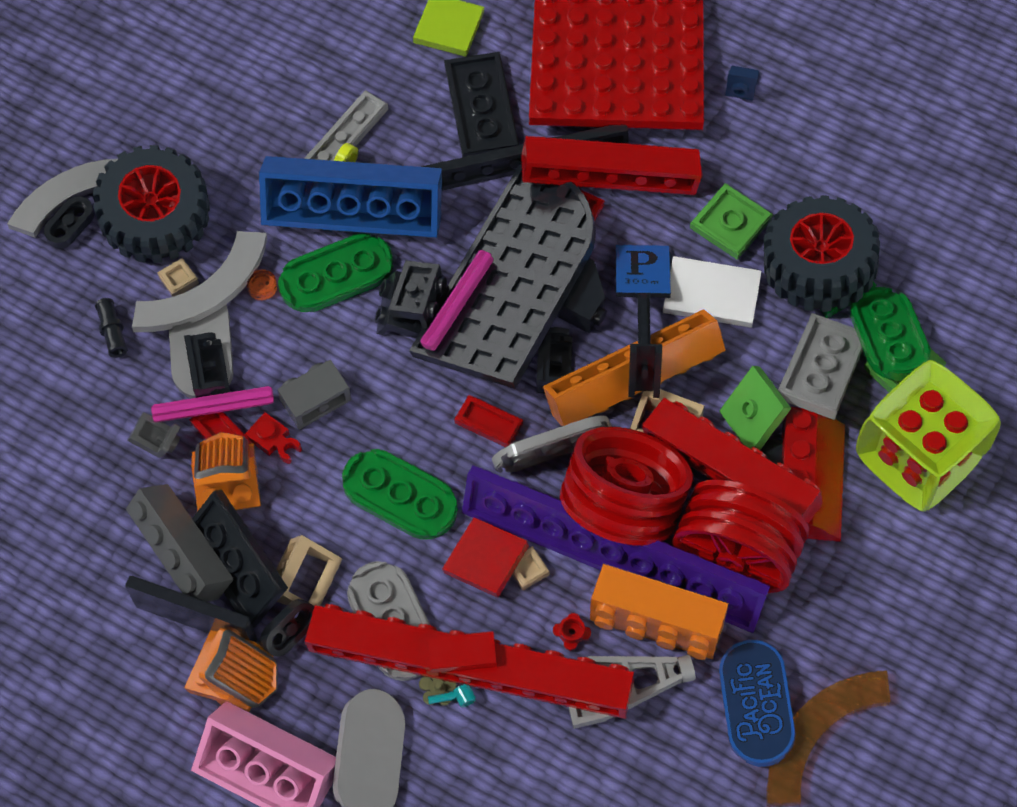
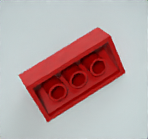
(816, 452)

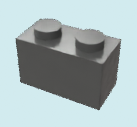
(314, 394)

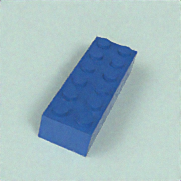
(350, 196)

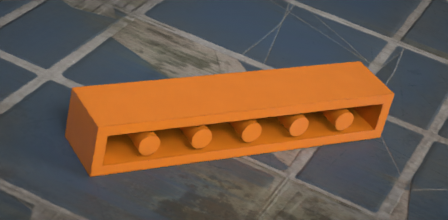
(606, 380)

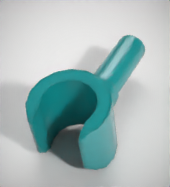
(463, 694)

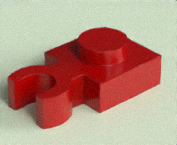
(271, 436)

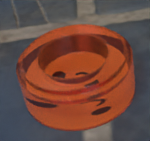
(262, 285)

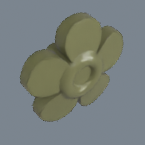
(435, 687)

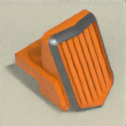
(226, 464)
(233, 671)

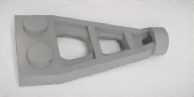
(666, 679)

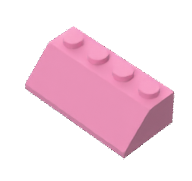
(262, 761)

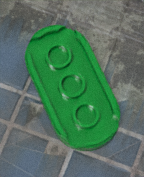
(335, 272)
(889, 333)
(400, 494)

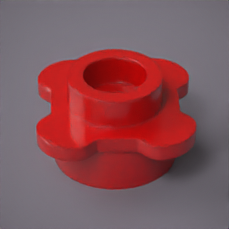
(571, 640)

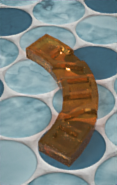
(816, 719)

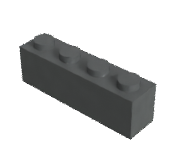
(179, 543)

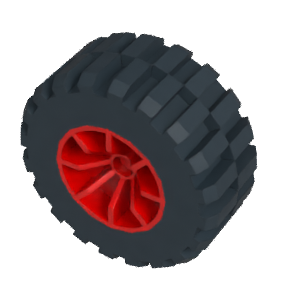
(151, 203)
(821, 253)

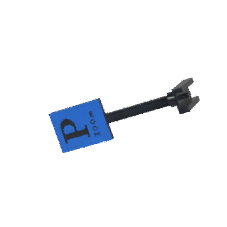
(643, 274)

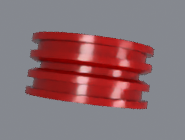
(625, 485)
(743, 531)

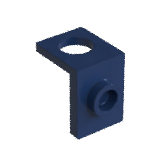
(741, 82)

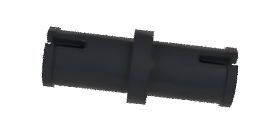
(111, 327)

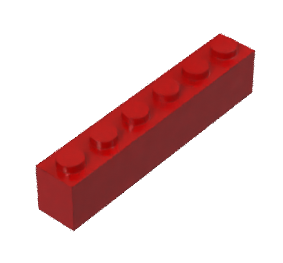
(611, 165)
(725, 458)

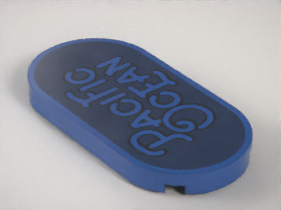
(757, 703)

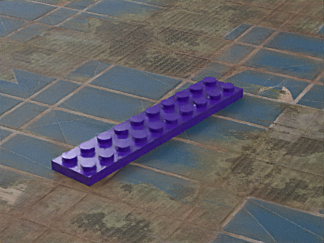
(546, 523)

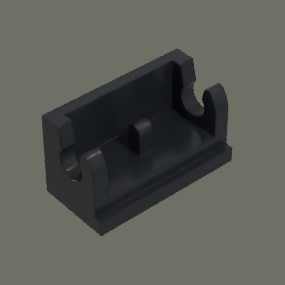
(553, 357)
(206, 364)

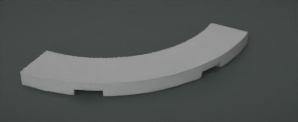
(51, 195)
(209, 295)

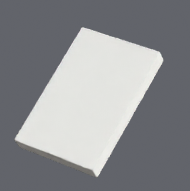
(720, 289)

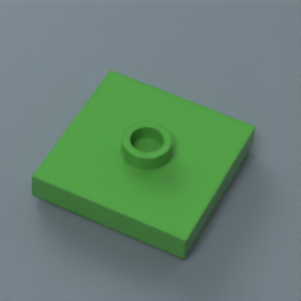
(731, 221)
(755, 408)

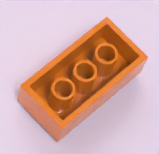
(657, 612)

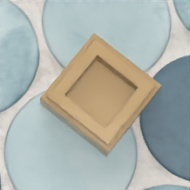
(178, 278)
(530, 569)

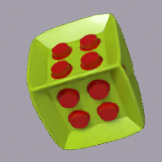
(927, 435)

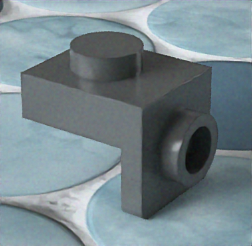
(153, 436)

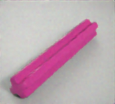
(456, 300)
(212, 404)

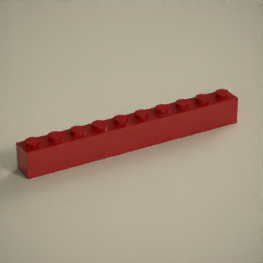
(518, 669)

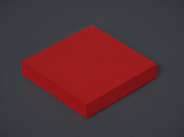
(485, 557)

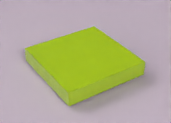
(449, 25)

